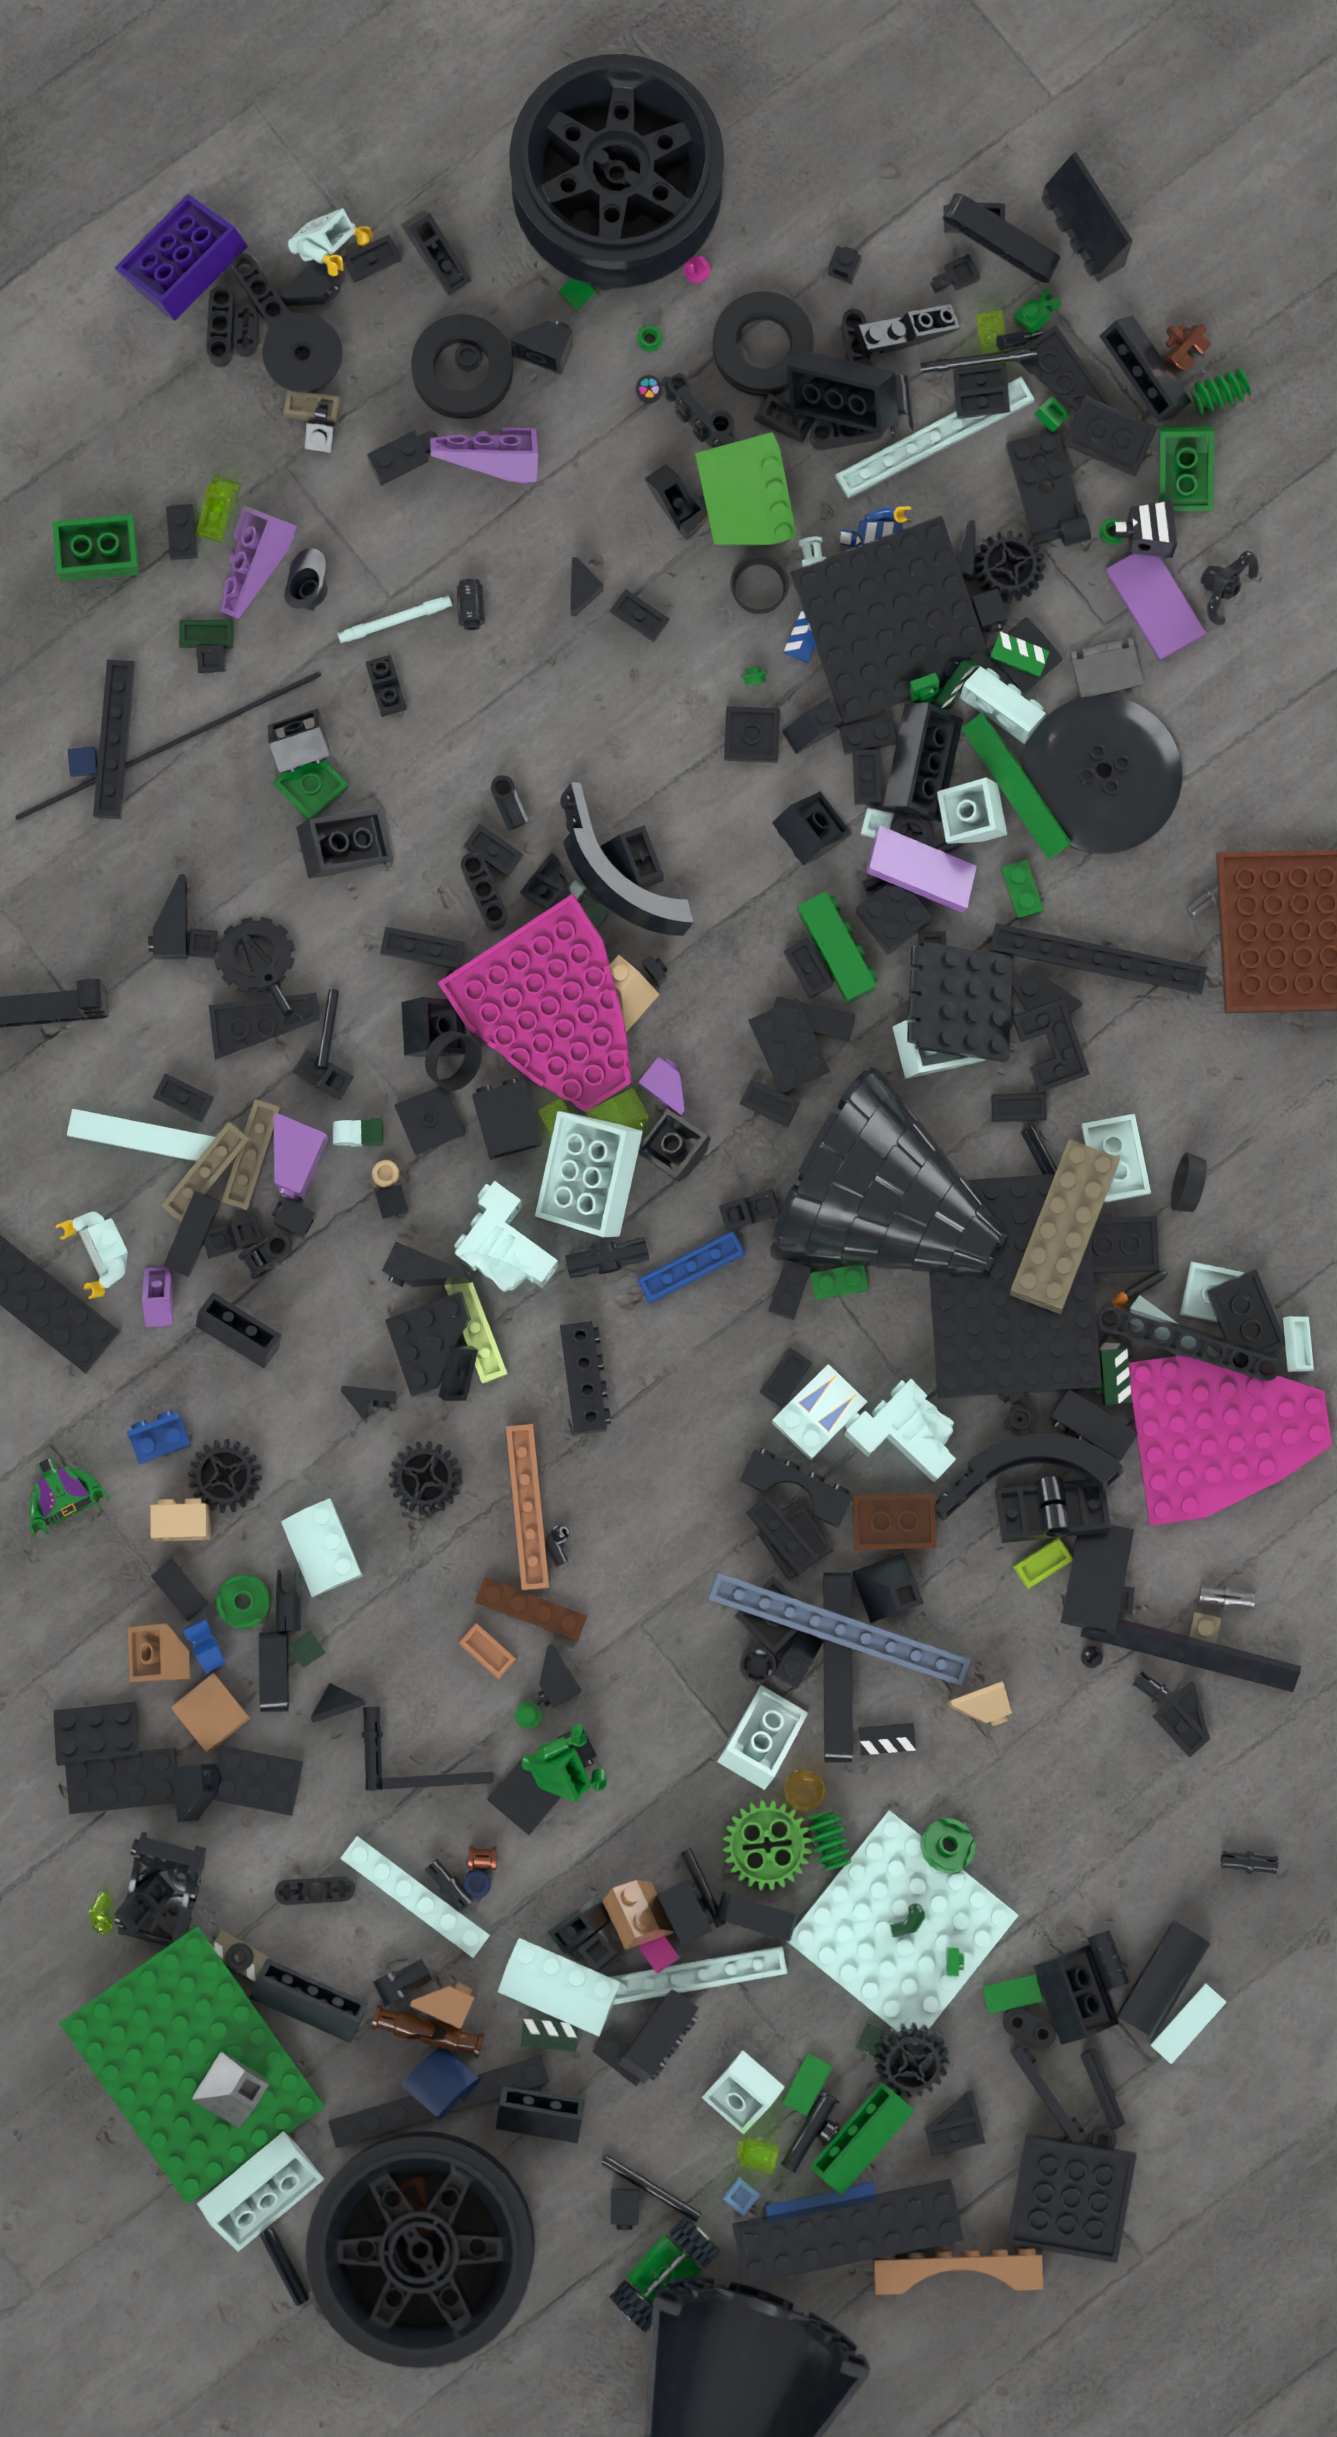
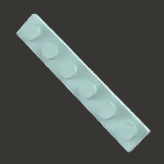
(415, 1896)

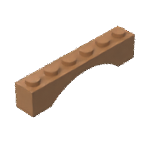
(899, 2274)

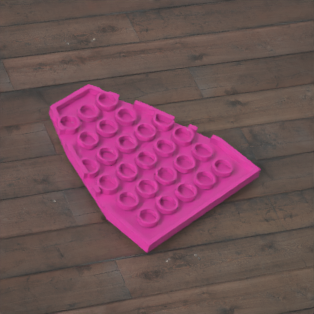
(549, 1005)
(1218, 1434)

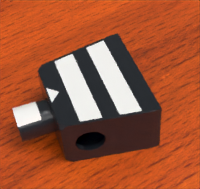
(1149, 529)

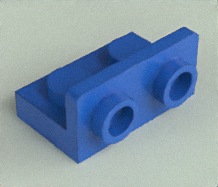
(158, 1437)

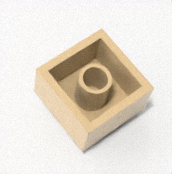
(180, 1521)

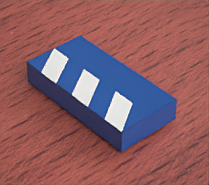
(801, 641)

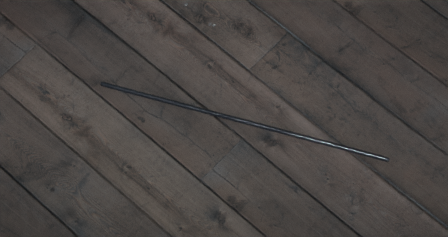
(174, 742)

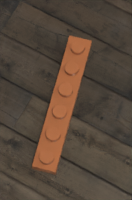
(527, 1507)

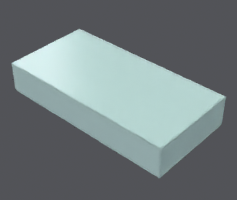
(1298, 1344)

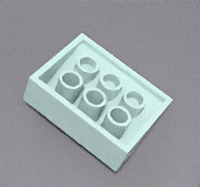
(588, 1174)

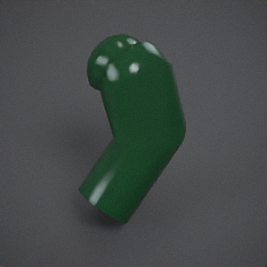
(912, 1922)

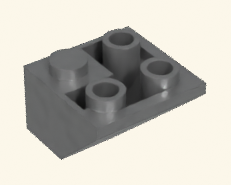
(230, 2089)

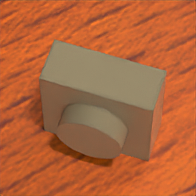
(1204, 1627)

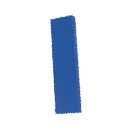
(691, 1267)
(819, 2199)

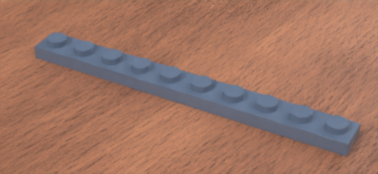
(838, 1628)

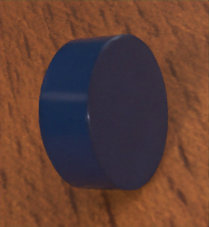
(477, 1884)

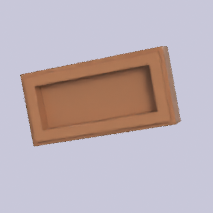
(487, 1651)

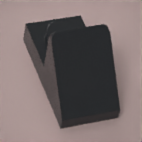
(360, 1399)

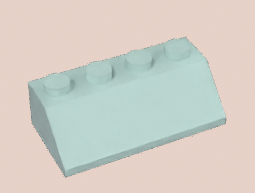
(559, 1987)
(260, 2191)

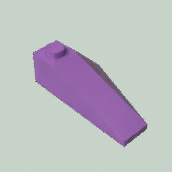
(504, 455)
(258, 550)

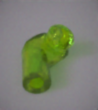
(97, 1914)

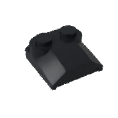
(674, 1145)

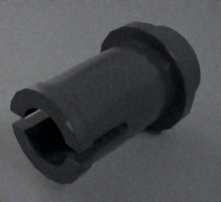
(1150, 1687)

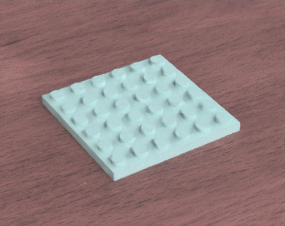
(903, 1975)

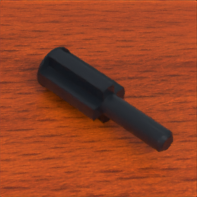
(1015, 339)

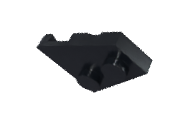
(956, 2127)

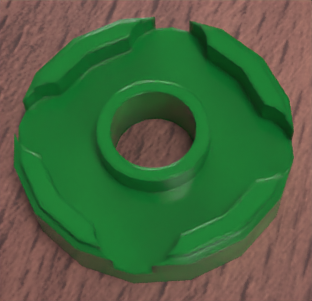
(227, 1606)
(935, 1853)

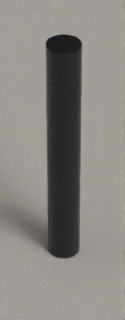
(328, 1026)
(702, 1885)

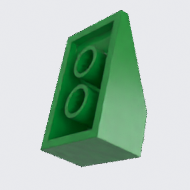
(1187, 467)

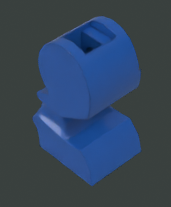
(205, 1645)

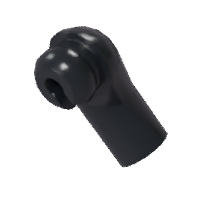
(556, 1542)

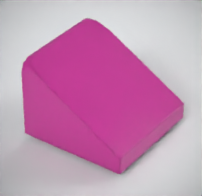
(659, 1953)

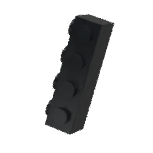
(1145, 368)
(583, 1378)
(308, 2000)

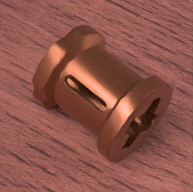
(482, 1858)

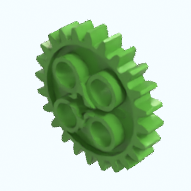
(764, 1819)

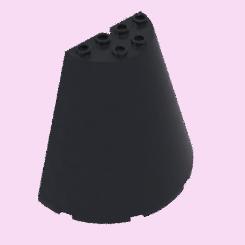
(744, 2364)

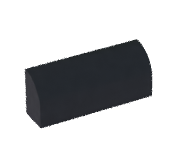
(1163, 1979)

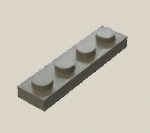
(252, 1156)
(206, 1169)

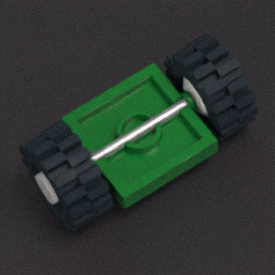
(661, 2265)

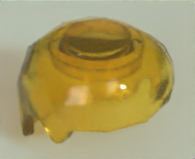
(804, 1790)

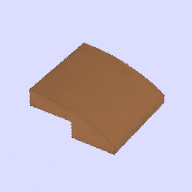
(210, 1712)

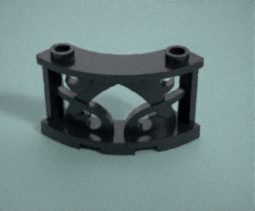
(186, 1862)

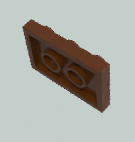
(894, 1522)

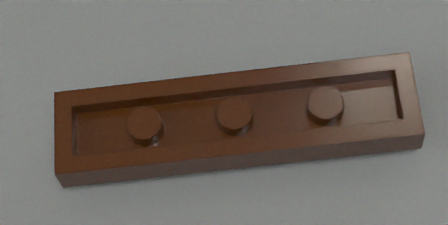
(531, 1609)

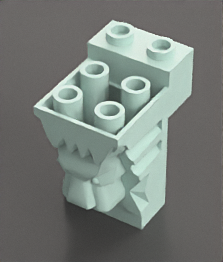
(500, 1249)
(908, 1424)

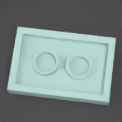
(1121, 1139)

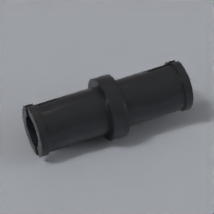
(1249, 1862)
(448, 1884)

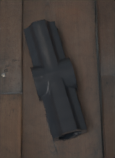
(607, 1258)

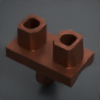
(1192, 338)

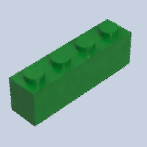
(836, 947)
(861, 2138)

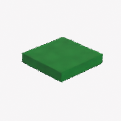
(311, 787)

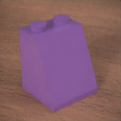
(296, 1156)

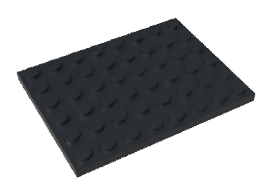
(1002, 1343)

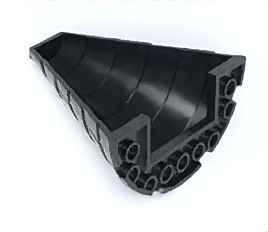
(884, 1194)

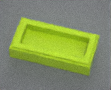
(1043, 1563)

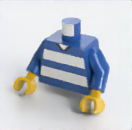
(875, 525)

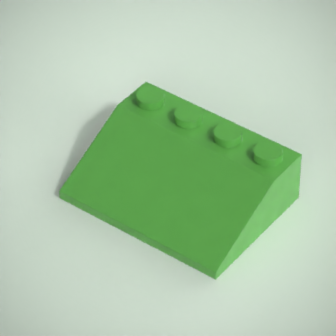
(746, 492)

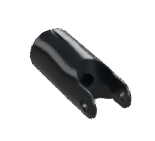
(903, 401)
(288, 1605)

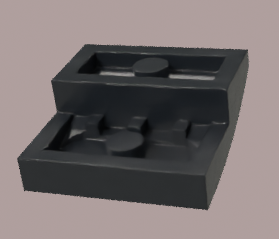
(981, 391)
(1028, 632)

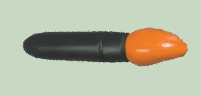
(1123, 1297)

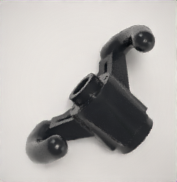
(1226, 582)

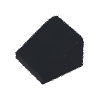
(392, 1202)

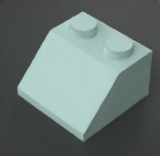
(972, 812)
(743, 2092)

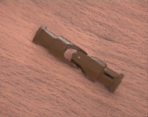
(413, 2027)

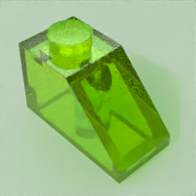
(218, 508)
(623, 1110)
(758, 2154)

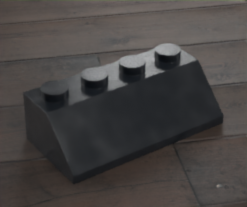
(922, 760)

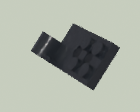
(1050, 514)

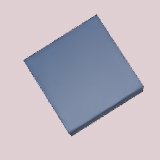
(741, 2196)

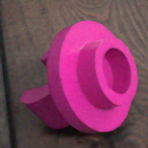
(697, 270)

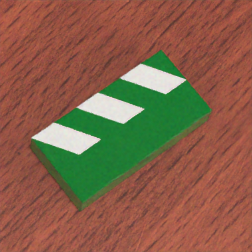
(1019, 654)

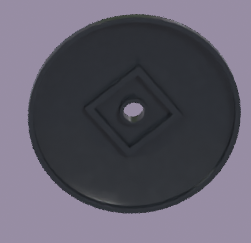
(1143, 763)

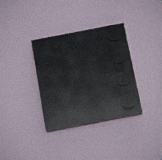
(1071, 2198)

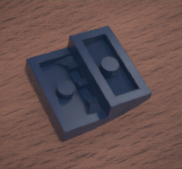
(440, 2082)

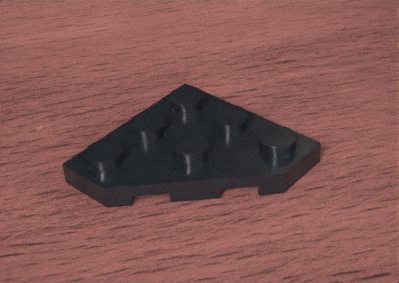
(424, 1340)

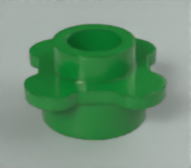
(754, 676)

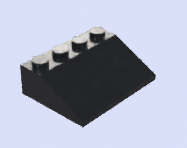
(1087, 219)

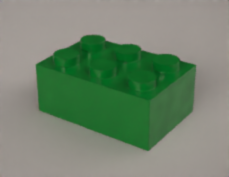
(96, 548)

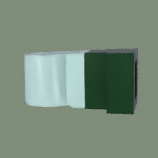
(358, 1132)

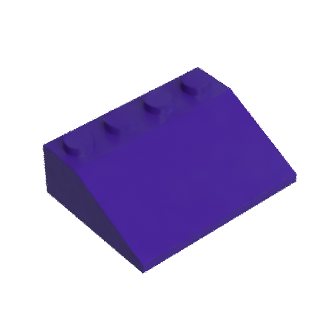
(181, 256)

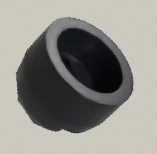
(1087, 1652)

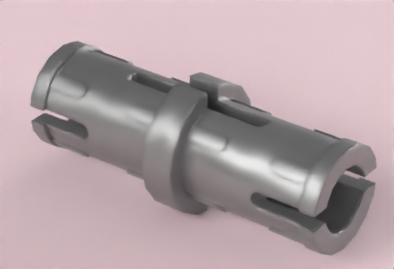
(1207, 1595)

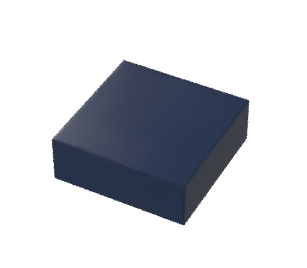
(82, 761)

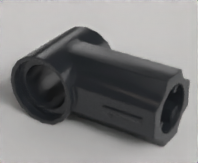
(509, 804)
(396, 1984)

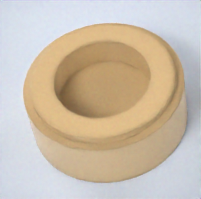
(385, 1173)

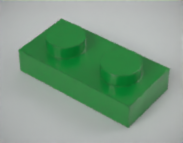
(924, 689)
(1021, 889)
(838, 1282)

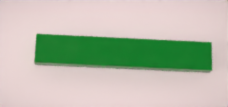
(1016, 786)

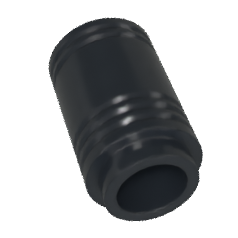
(470, 604)

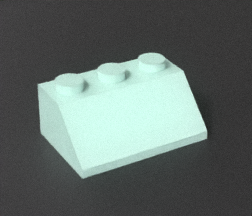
(1002, 704)
(321, 1547)

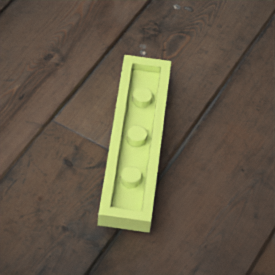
(479, 1335)

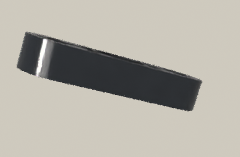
(336, 1896)

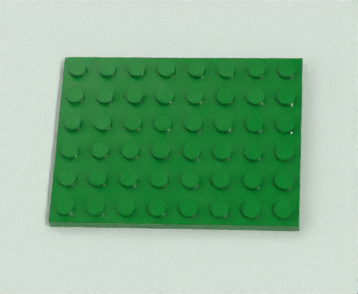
(155, 2042)

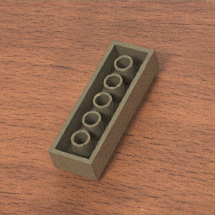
(1064, 1226)

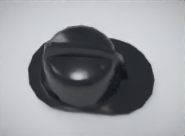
(306, 580)

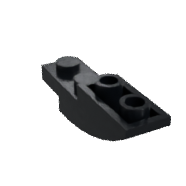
(908, 330)

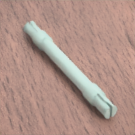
(363, 629)

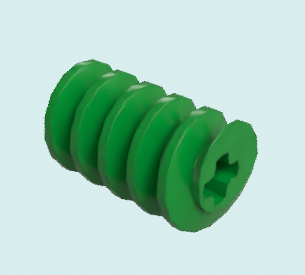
(1220, 390)
(829, 1840)

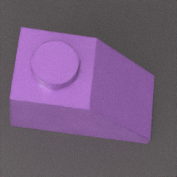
(664, 1085)
(158, 1297)

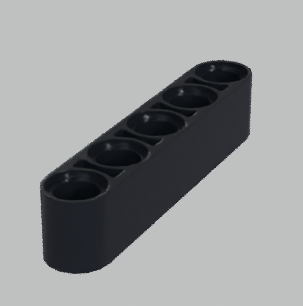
(1001, 238)

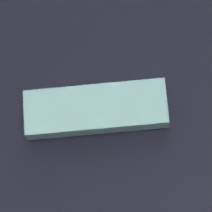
(1188, 2023)

